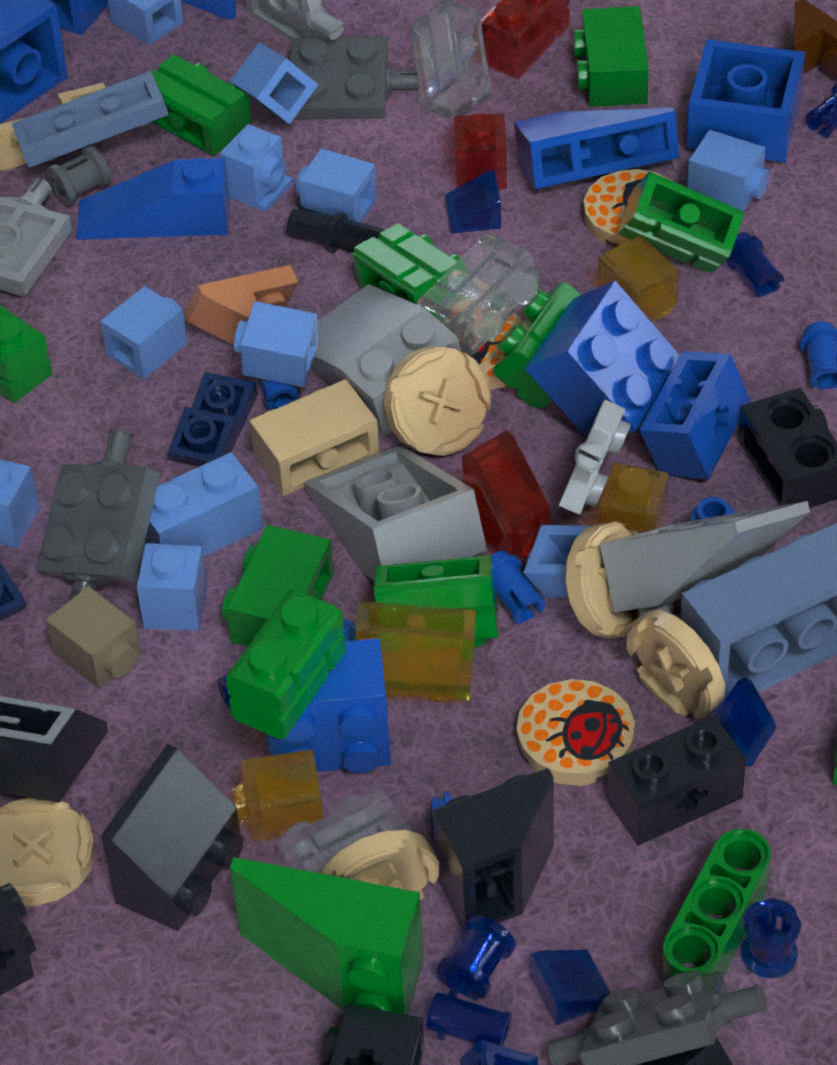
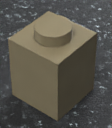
(94, 637)

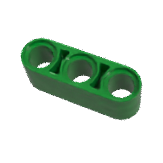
(723, 893)

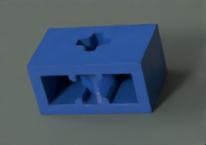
(695, 414)

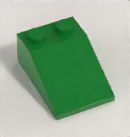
(334, 932)

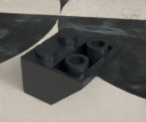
(44, 747)
(495, 846)

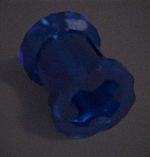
(762, 935)
(476, 957)

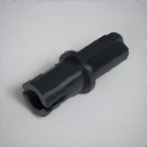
(330, 230)

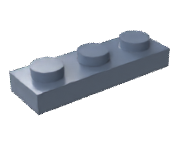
(90, 119)

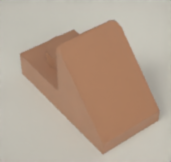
(223, 303)

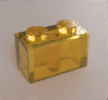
(422, 648)

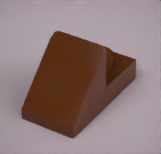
(816, 36)

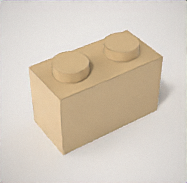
(314, 436)

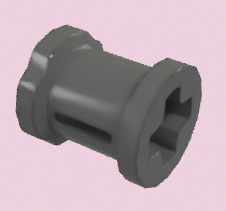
(78, 175)

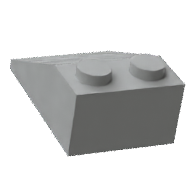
(369, 338)
(398, 510)
(662, 563)

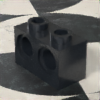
(791, 447)

